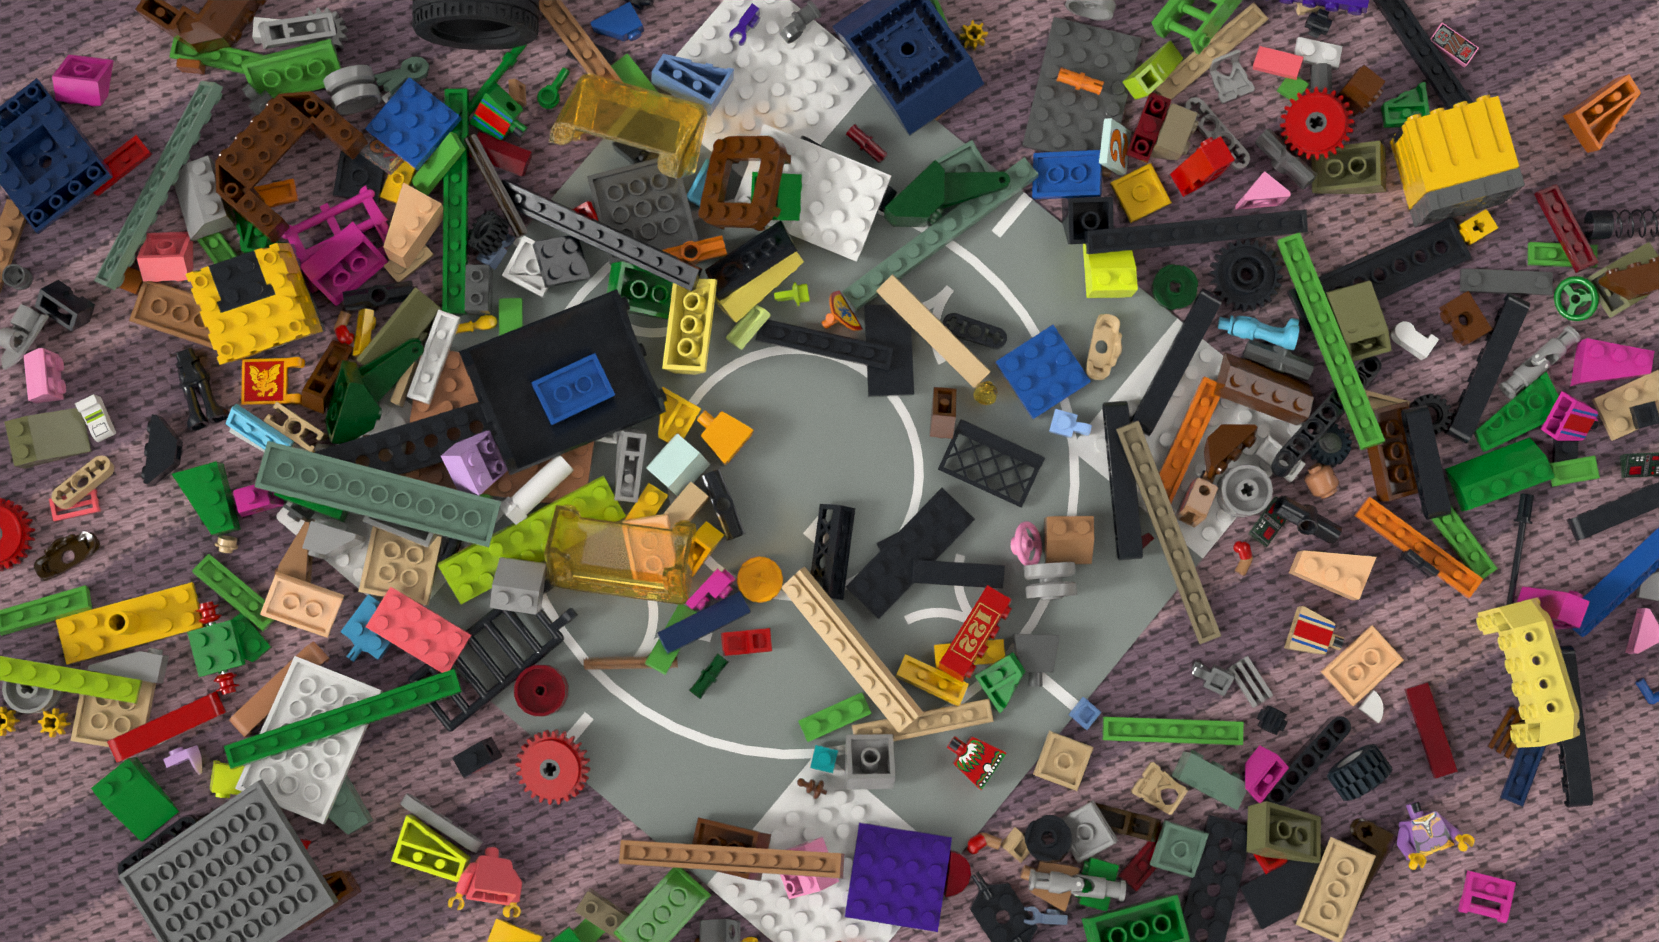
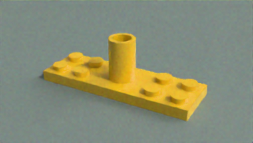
(146, 620)

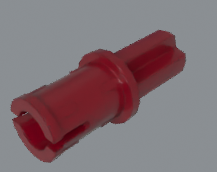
(866, 143)

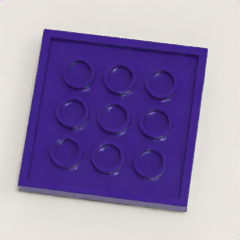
(898, 877)

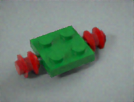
(216, 648)

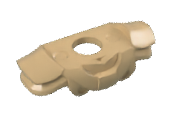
(1107, 330)

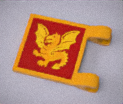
(267, 381)

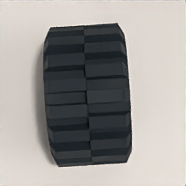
(1359, 772)

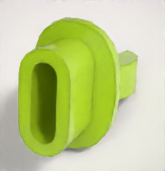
(798, 293)

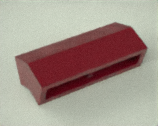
(505, 154)

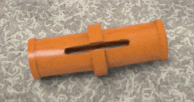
(1080, 81)

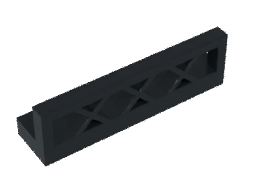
(835, 551)

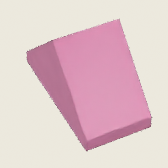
(1644, 632)

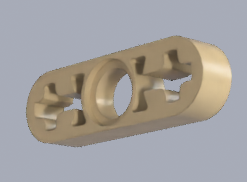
(73, 498)

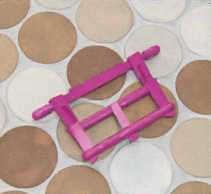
(328, 214)

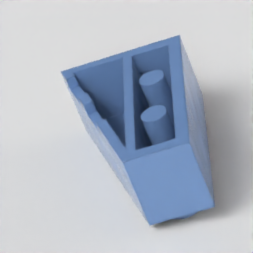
(692, 80)

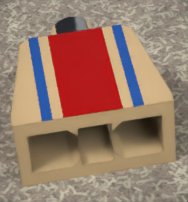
(1312, 633)

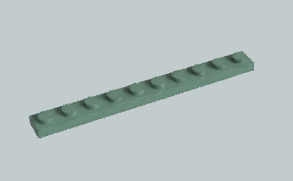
(937, 236)

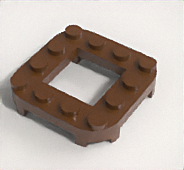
(762, 209)

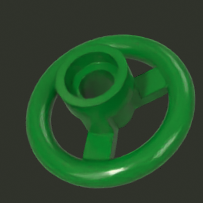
(1583, 293)

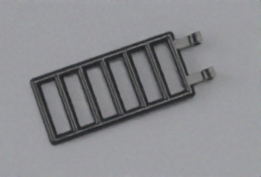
(503, 681)

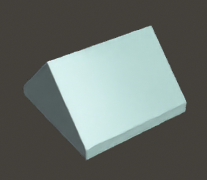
(678, 464)

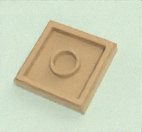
(1063, 760)

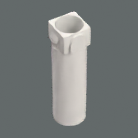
(536, 489)

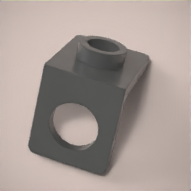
(298, 513)
(719, 930)

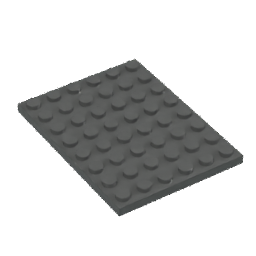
(230, 877)

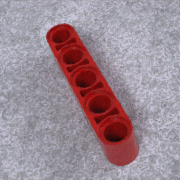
(166, 726)

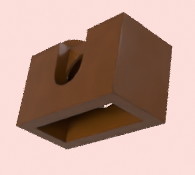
(1476, 322)

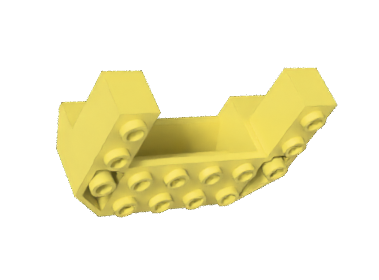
(1512, 625)

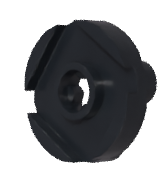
(1042, 827)

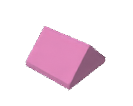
(1263, 193)

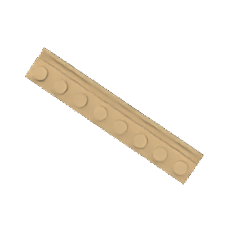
(851, 649)

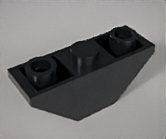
(161, 451)

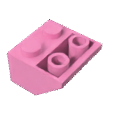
(44, 376)
(803, 885)

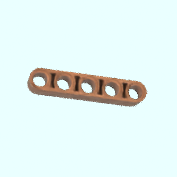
(258, 707)

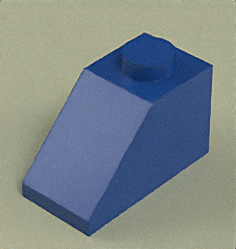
(619, 24)

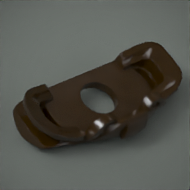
(52, 564)

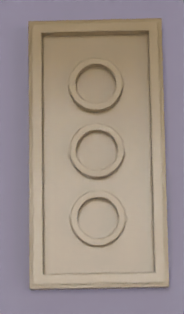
(1335, 890)

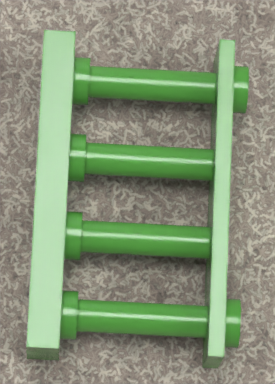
(1175, 9)

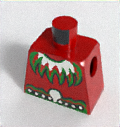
(976, 759)

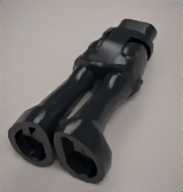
(191, 377)

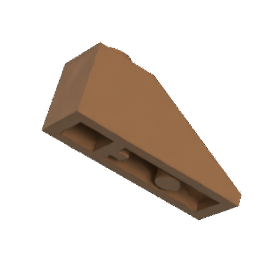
(296, 560)

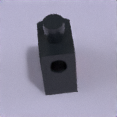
(477, 757)

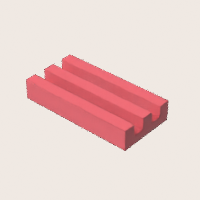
(94, 501)

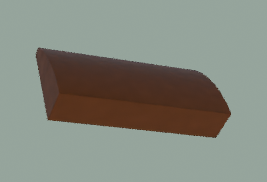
(1391, 460)

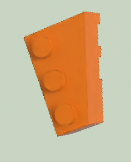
(1601, 112)

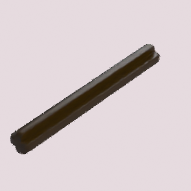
(495, 185)

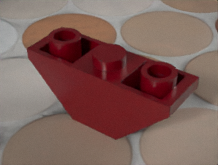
(1148, 127)

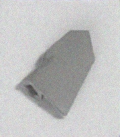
(19, 338)

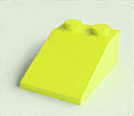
(1110, 274)

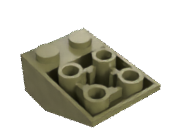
(1611, 301)
(1360, 320)

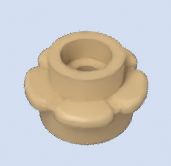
(226, 544)

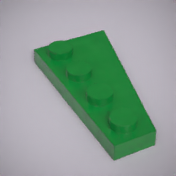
(1519, 415)

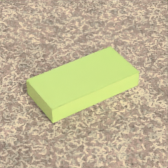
(748, 326)

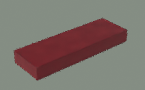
(1139, 867)

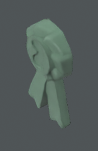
(413, 67)

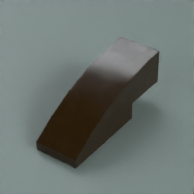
(1131, 823)

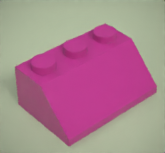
(343, 263)

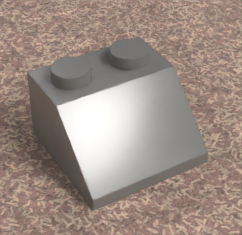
(329, 541)
(518, 585)
(869, 762)

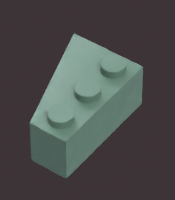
(1210, 779)
(349, 810)

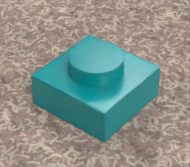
(824, 759)

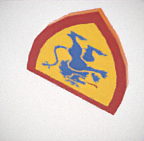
(841, 312)

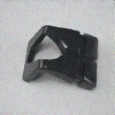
(1420, 564)

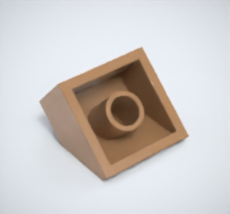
(1069, 539)

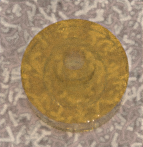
(985, 393)

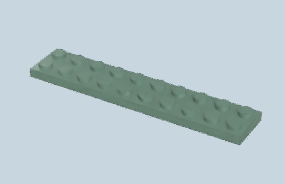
(156, 188)
(377, 494)

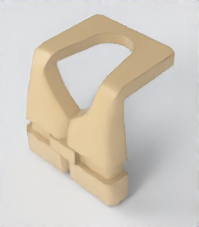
(1151, 785)

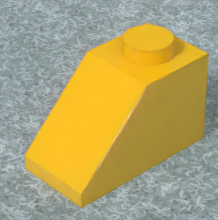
(706, 541)

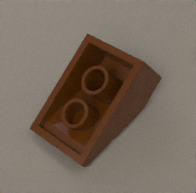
(722, 834)

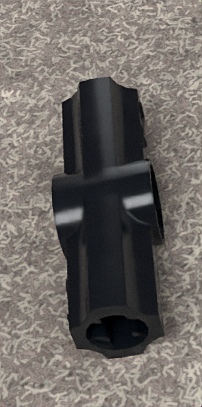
(364, 299)
(718, 490)
(1307, 519)

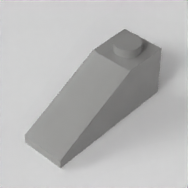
(296, 30)
(629, 464)
(141, 665)

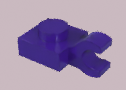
(749, 20)

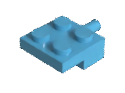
(362, 637)

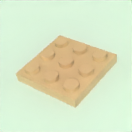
(400, 565)
(104, 719)

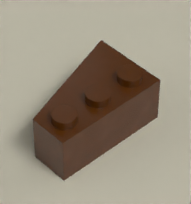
(1362, 90)
(344, 888)

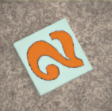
(1114, 147)

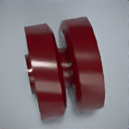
(555, 692)

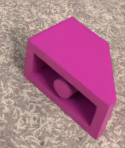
(1263, 772)

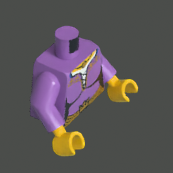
(1427, 834)

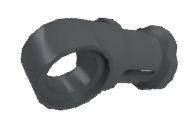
(801, 19)

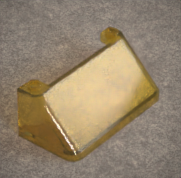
(635, 119)
(620, 557)

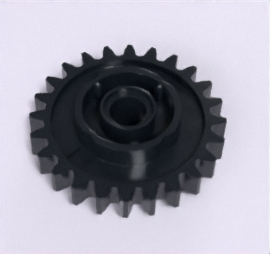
(1254, 261)

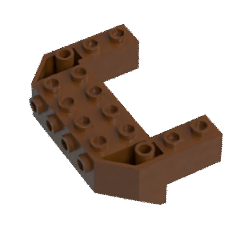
(212, 29)
(266, 142)

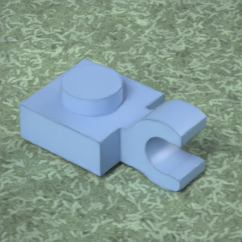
(1065, 424)

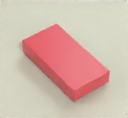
(1278, 63)

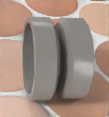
(1093, 9)
(352, 89)
(1257, 487)
(1050, 581)
(29, 698)

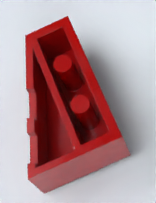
(1203, 166)

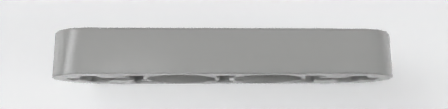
(1220, 130)
(441, 823)

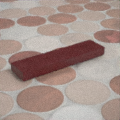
(1566, 228)
(1430, 730)

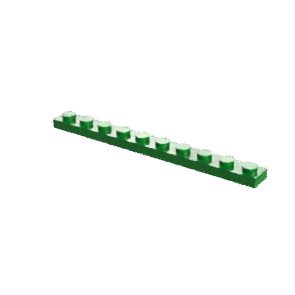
(456, 212)
(342, 719)

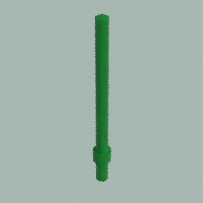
(509, 60)

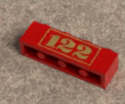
(975, 633)

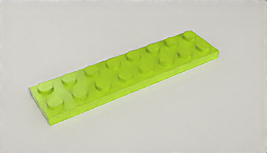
(475, 567)

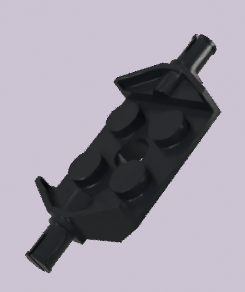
(997, 897)

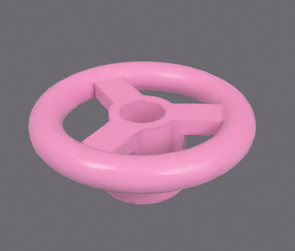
(1022, 544)

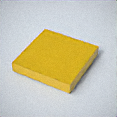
(1140, 193)

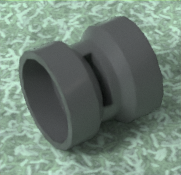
(14, 273)

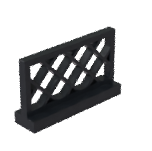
(1001, 445)

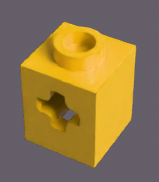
(1483, 221)

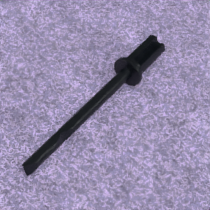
(1523, 517)

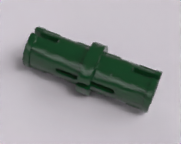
(708, 676)

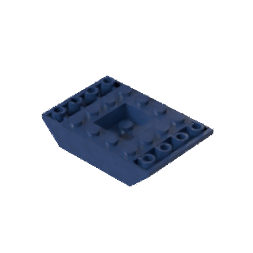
(916, 84)
(40, 129)

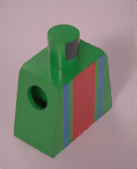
(499, 114)

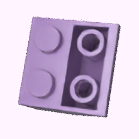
(474, 463)

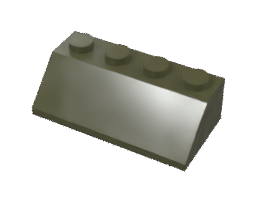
(410, 320)

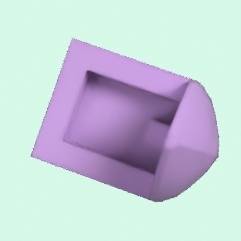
(180, 755)

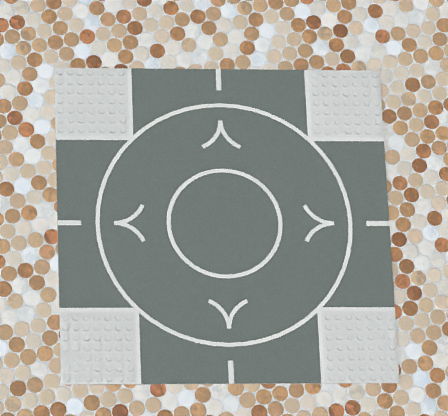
(826, 442)

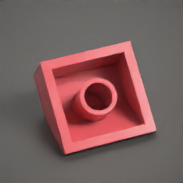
(166, 256)

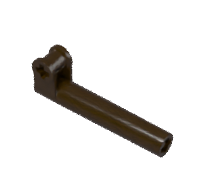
(1378, 843)

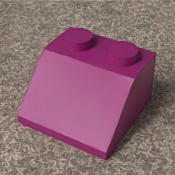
(83, 80)

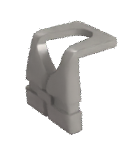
(1234, 85)

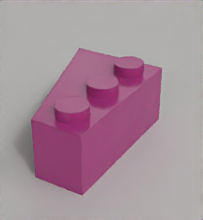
(1607, 361)
(1564, 608)

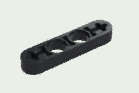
(155, 842)

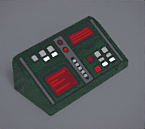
(1639, 465)
(1267, 525)

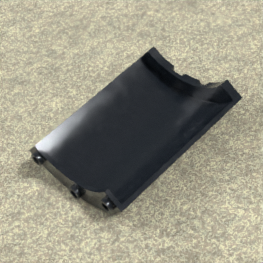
(509, 363)

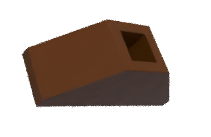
(1634, 281)
(1226, 446)

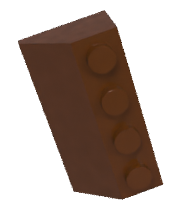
(1264, 390)

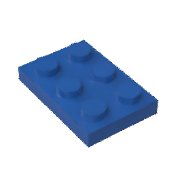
(1067, 175)
(573, 389)

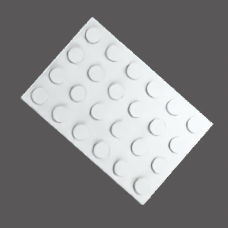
(836, 195)
(311, 775)

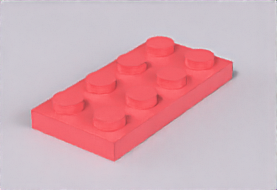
(418, 630)

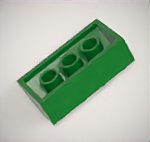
(1499, 474)
(1144, 921)

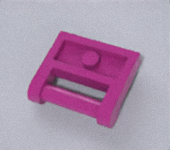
(1490, 889)

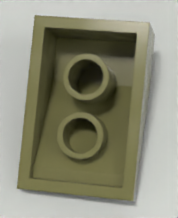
(1354, 170)
(47, 437)
(1283, 833)

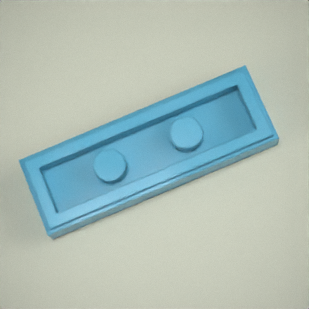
(255, 428)

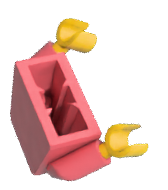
(490, 881)

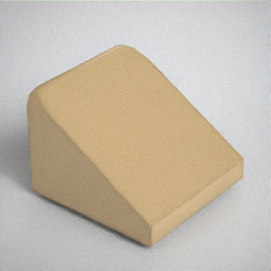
(1016, 845)

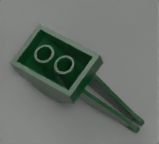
(935, 190)
(359, 389)

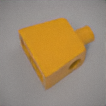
(724, 434)

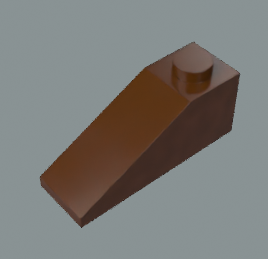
(321, 383)

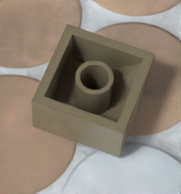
(1174, 133)

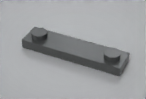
(1506, 282)

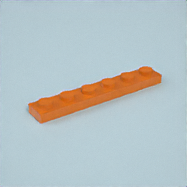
(1188, 436)
(1407, 538)

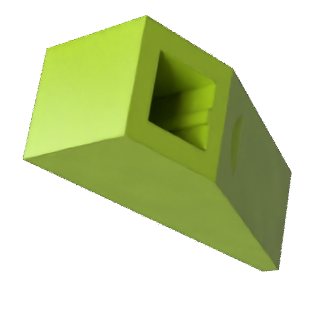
(1153, 71)

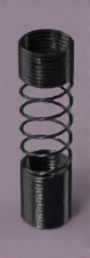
(1604, 223)

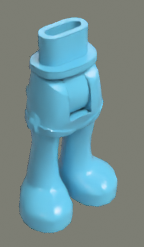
(1251, 328)

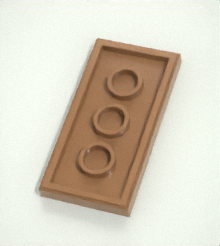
(170, 312)

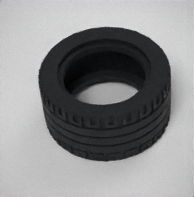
(476, 23)

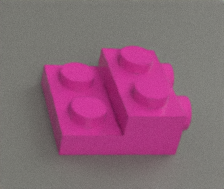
(717, 585)

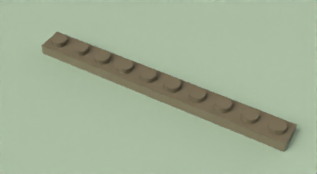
(1168, 532)

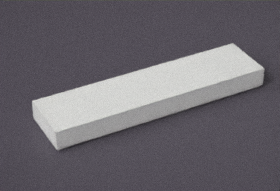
(434, 357)

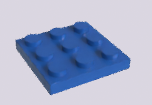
(413, 123)
(1043, 372)

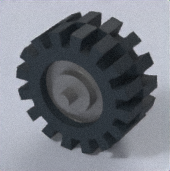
(1332, 447)

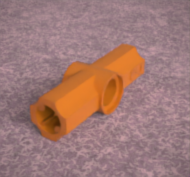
(706, 249)

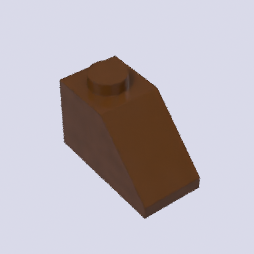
(943, 412)

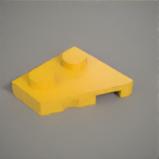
(678, 416)

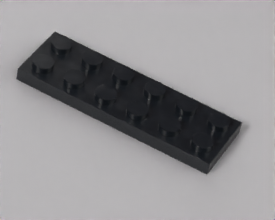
(921, 538)

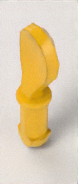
(483, 323)

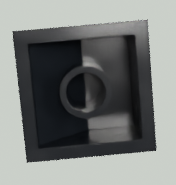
(1086, 215)

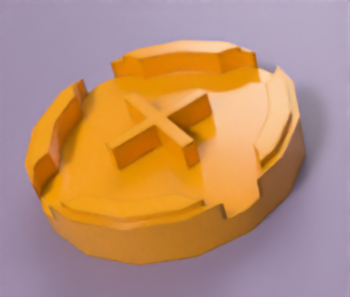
(760, 579)

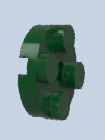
(1175, 274)

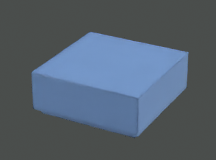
(1084, 713)

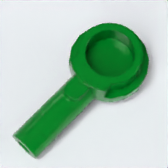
(548, 96)

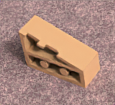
(411, 225)
(1334, 571)

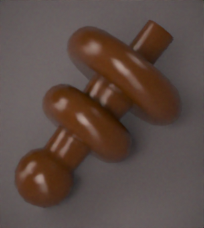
(810, 786)

